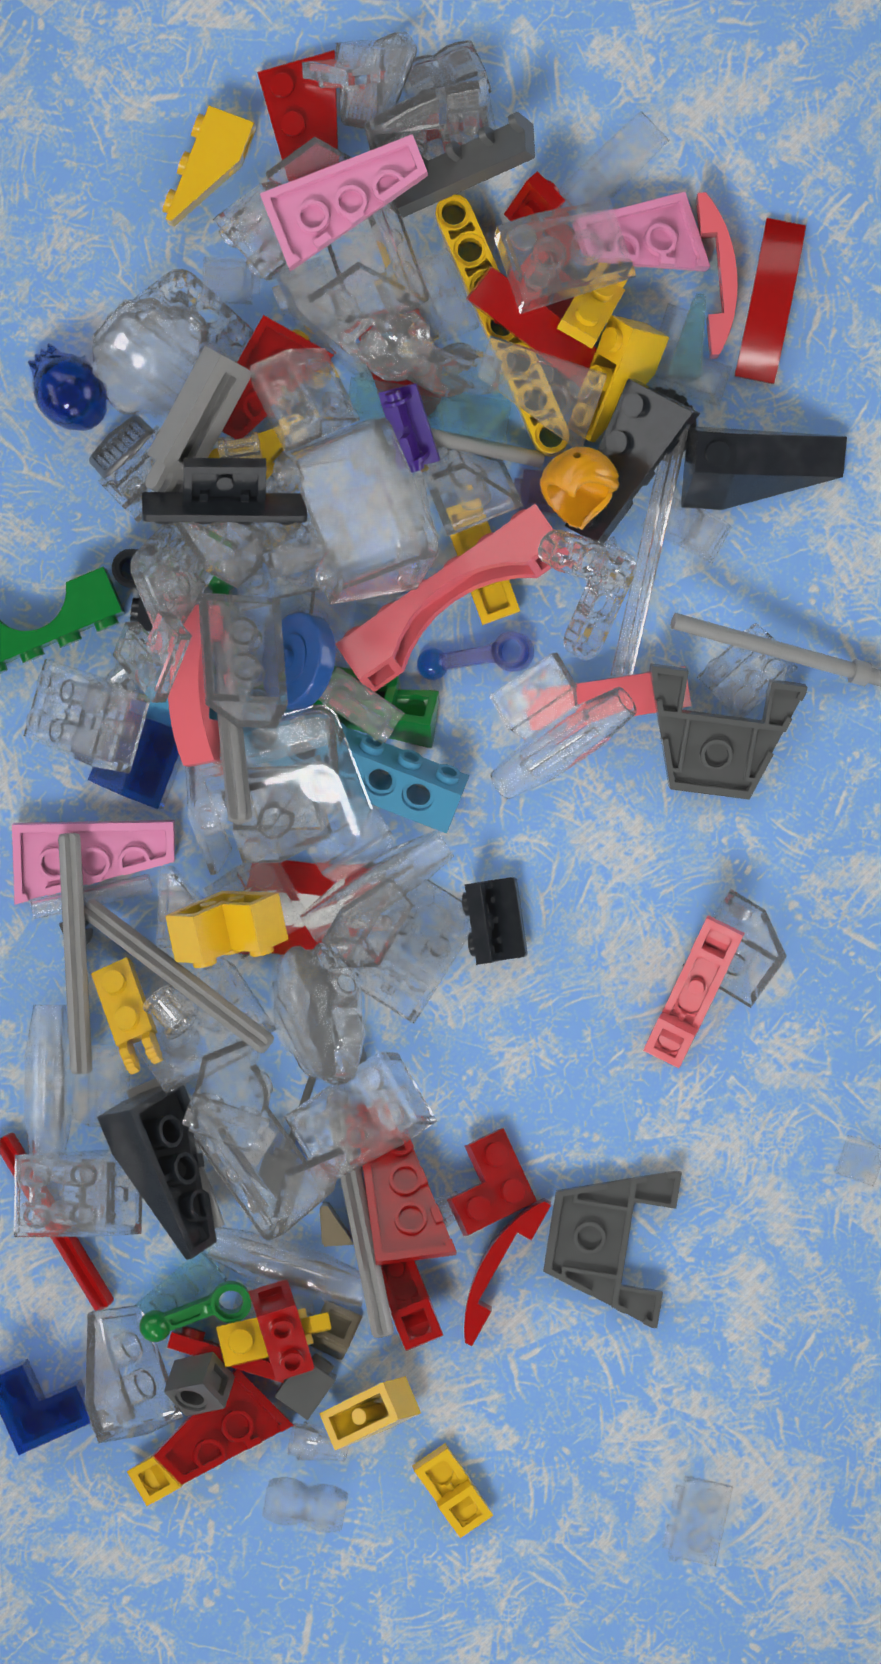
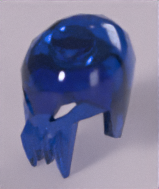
(67, 389)

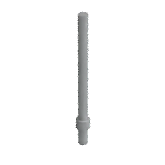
(857, 671)

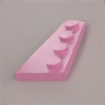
(336, 199)
(106, 852)

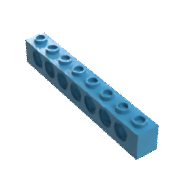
(391, 792)

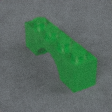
(88, 603)

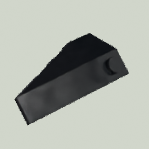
(748, 465)
(163, 1164)

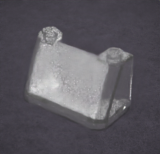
(362, 510)

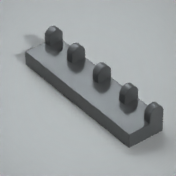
(471, 163)

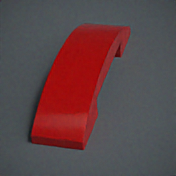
(770, 301)
(534, 328)
(524, 1223)
(410, 1304)

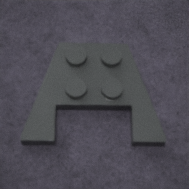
(714, 750)
(592, 1237)

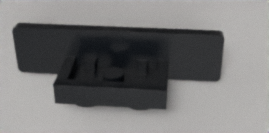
(224, 493)

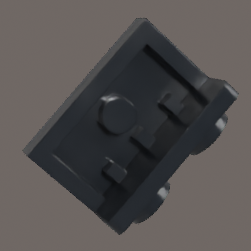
(494, 920)

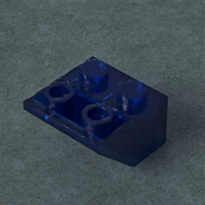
(151, 771)

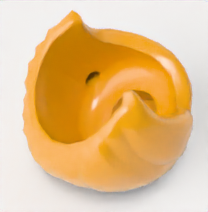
(579, 484)

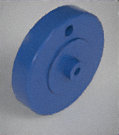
(307, 657)

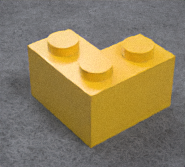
(226, 926)

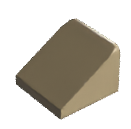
(332, 1228)
(338, 1339)

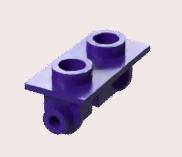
(411, 426)

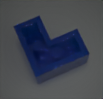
(37, 1417)

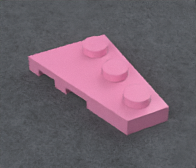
(663, 234)

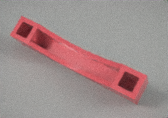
(384, 643)

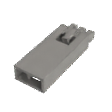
(196, 418)

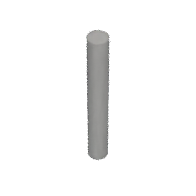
(488, 448)

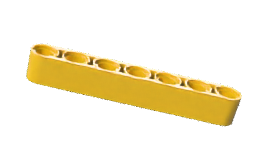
(470, 274)

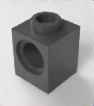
(199, 1384)
(307, 1390)

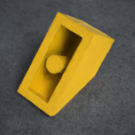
(370, 1412)

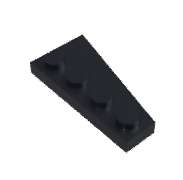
(636, 441)

